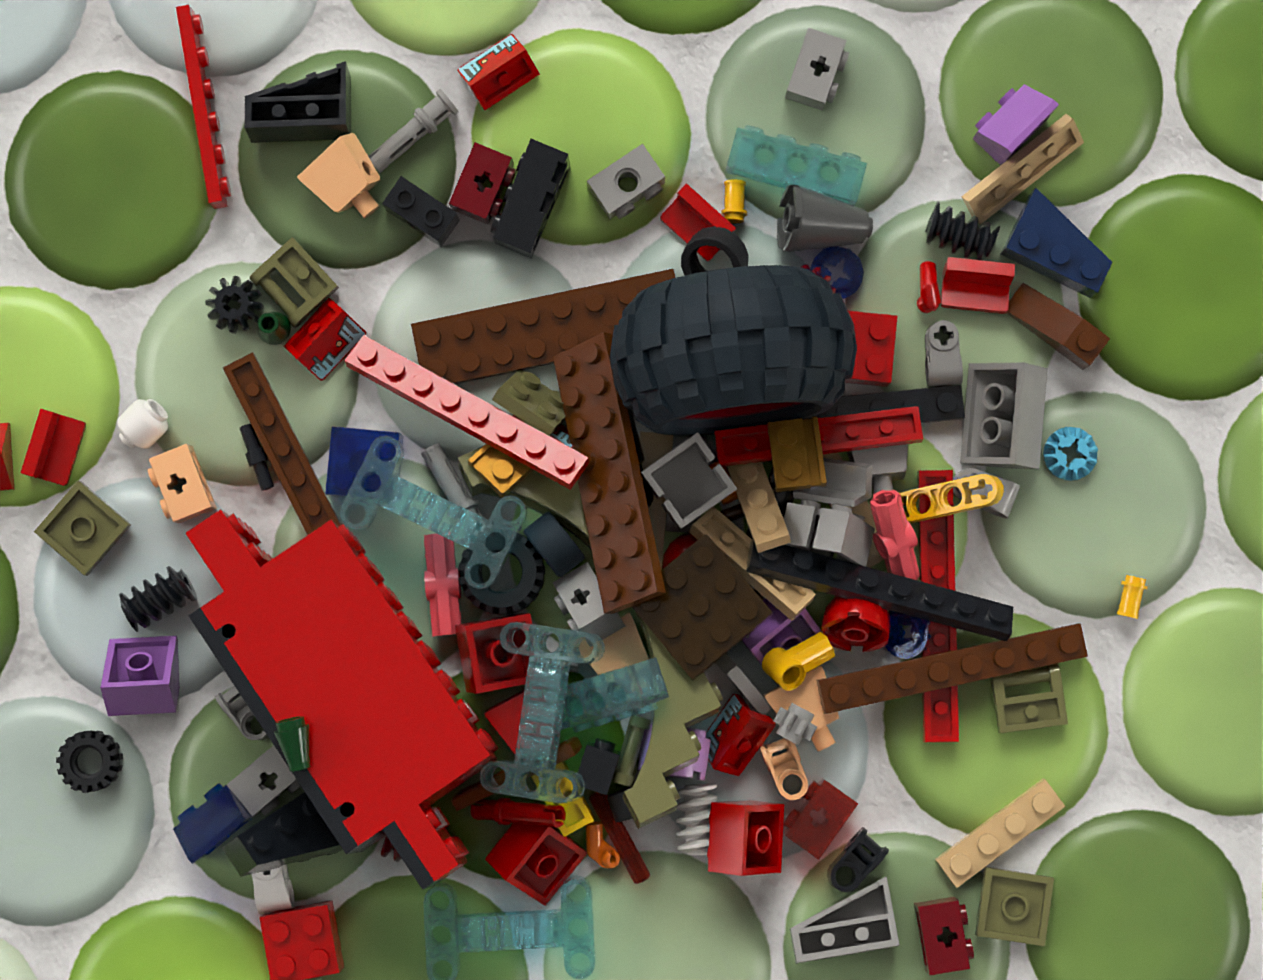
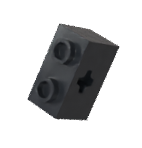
(421, 211)
(599, 765)

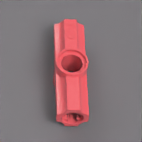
(894, 534)
(442, 584)

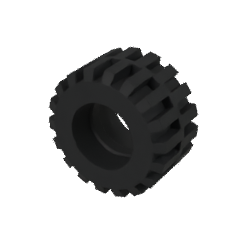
(517, 598)

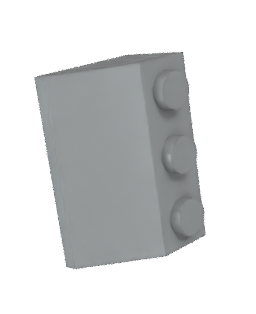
(1004, 415)

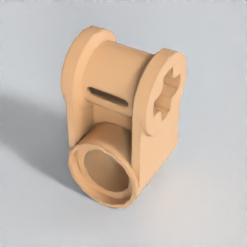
(784, 765)

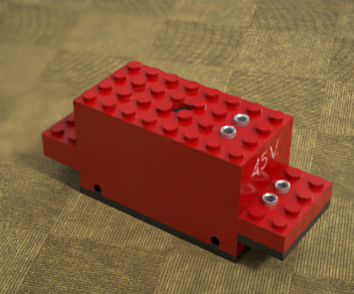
(329, 644)

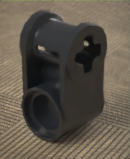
(857, 860)

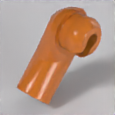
(598, 848)

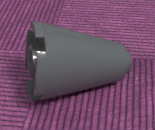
(819, 221)

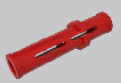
(506, 812)

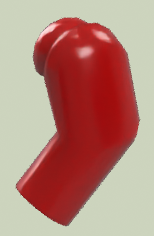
(929, 290)

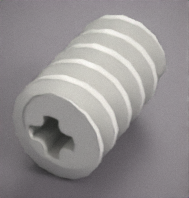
(695, 818)

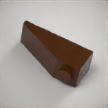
(1057, 326)

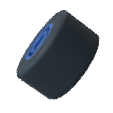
(554, 544)

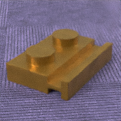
(796, 454)
(498, 469)

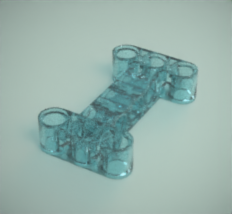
(432, 512)
(542, 713)
(509, 930)

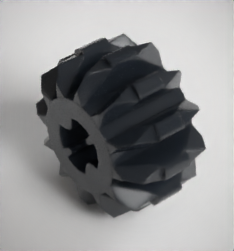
(235, 316)

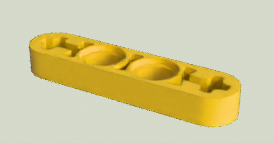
(938, 497)

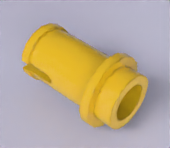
(734, 201)
(1131, 596)

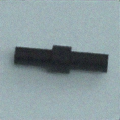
(256, 457)

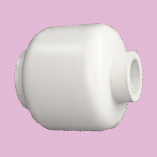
(142, 423)

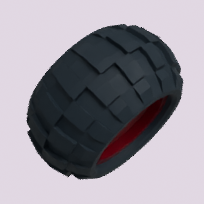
(732, 349)

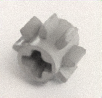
(795, 724)

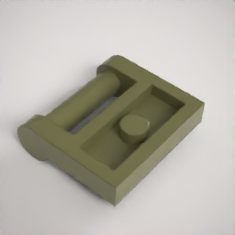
(302, 274)
(1029, 710)
(628, 760)

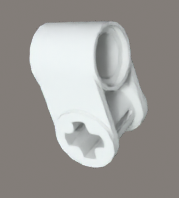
(273, 890)

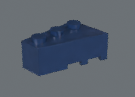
(1055, 247)

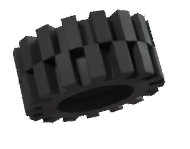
(69, 765)

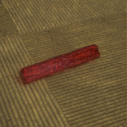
(620, 839)

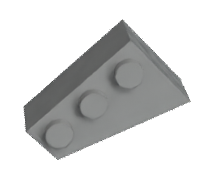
(849, 927)

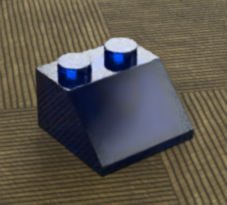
(211, 823)

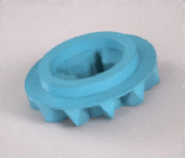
(1056, 460)

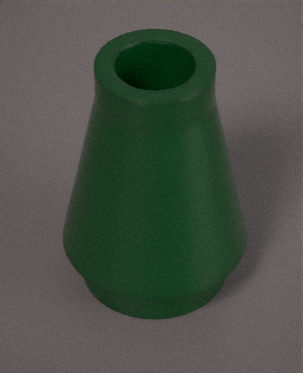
(278, 333)
(294, 742)

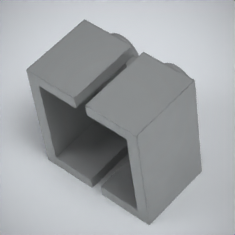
(688, 481)
(829, 531)

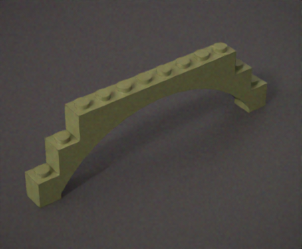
(688, 700)

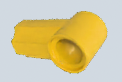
(791, 665)

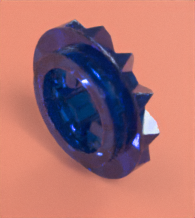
(852, 268)
(907, 647)

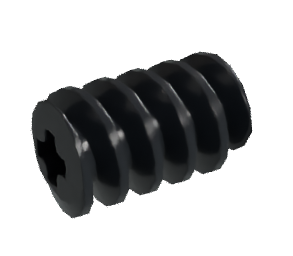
(960, 233)
(157, 598)

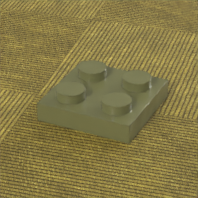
(531, 402)
(82, 528)
(1014, 906)

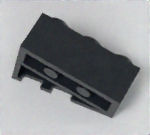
(302, 110)
(531, 198)
(282, 838)

